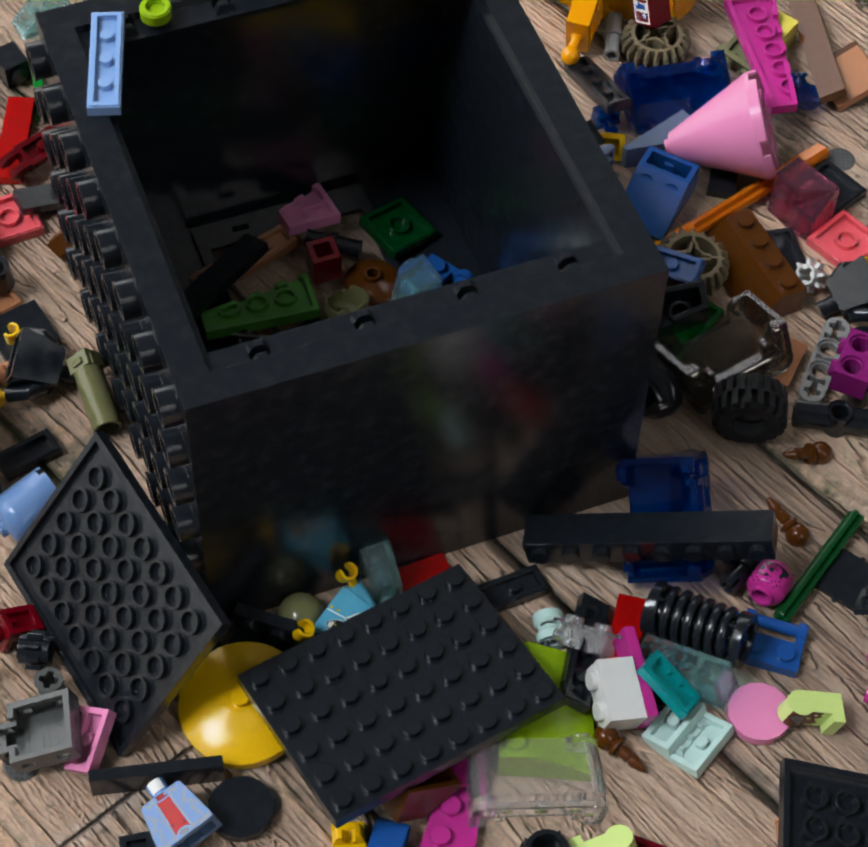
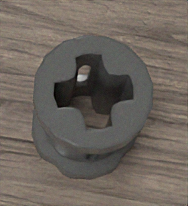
(48, 680)

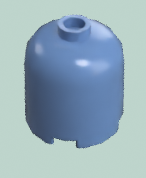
(23, 503)

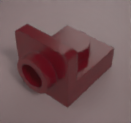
(16, 622)

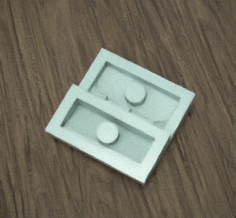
(689, 741)

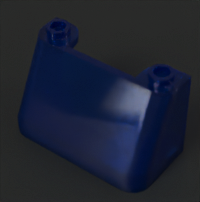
(670, 88)
(667, 485)

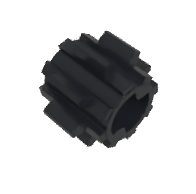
(35, 650)

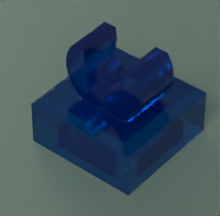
(602, 120)

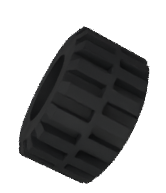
(749, 408)

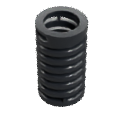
(698, 623)

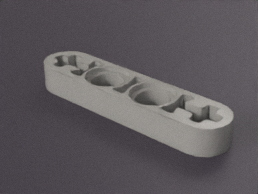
(822, 362)

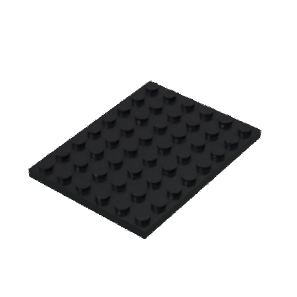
(116, 592)
(399, 693)

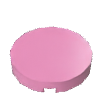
(754, 713)

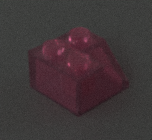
(802, 197)

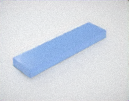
(106, 64)

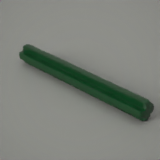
(819, 566)

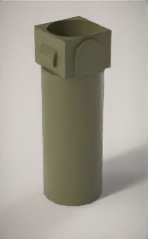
(94, 390)

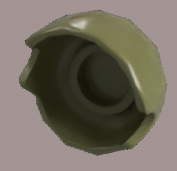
(345, 302)
(301, 606)

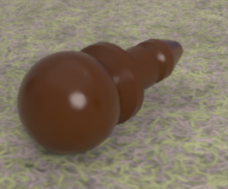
(816, 453)
(795, 533)
(609, 740)

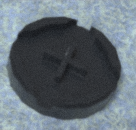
(242, 807)

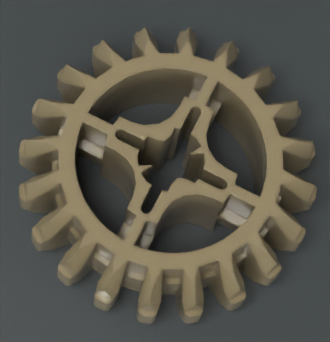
(655, 44)
(705, 248)

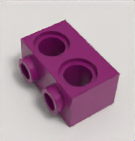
(851, 369)

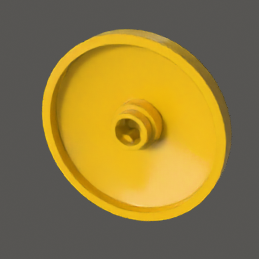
(220, 715)

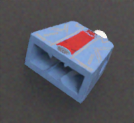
(177, 815)

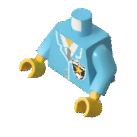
(343, 607)

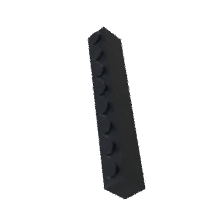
(651, 536)

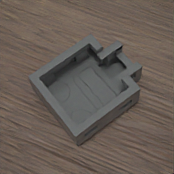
(41, 731)

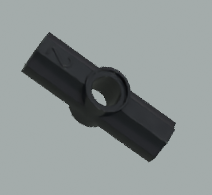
(833, 418)

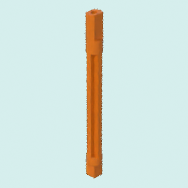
(749, 195)

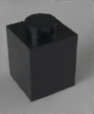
(13, 65)

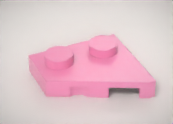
(309, 211)
(95, 733)

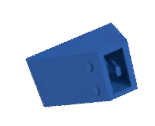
(661, 189)

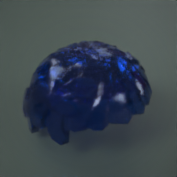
(806, 94)

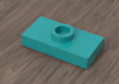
(669, 684)

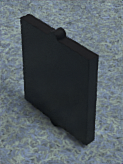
(845, 579)

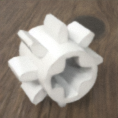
(816, 275)

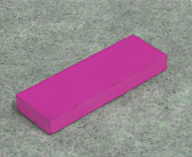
(630, 646)

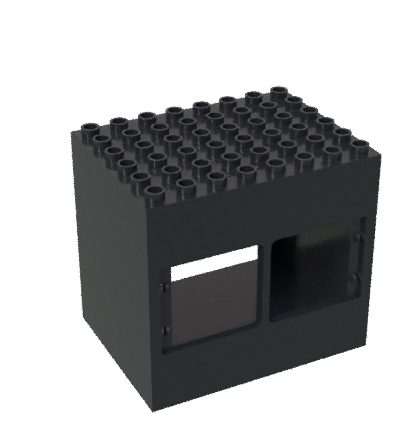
(442, 404)

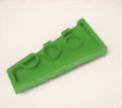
(276, 307)

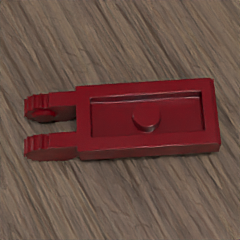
(29, 153)

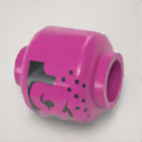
(769, 582)

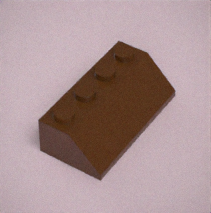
(758, 264)

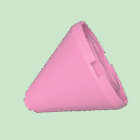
(730, 131)

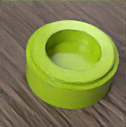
(155, 12)

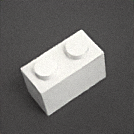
(615, 693)

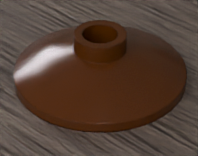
(375, 277)

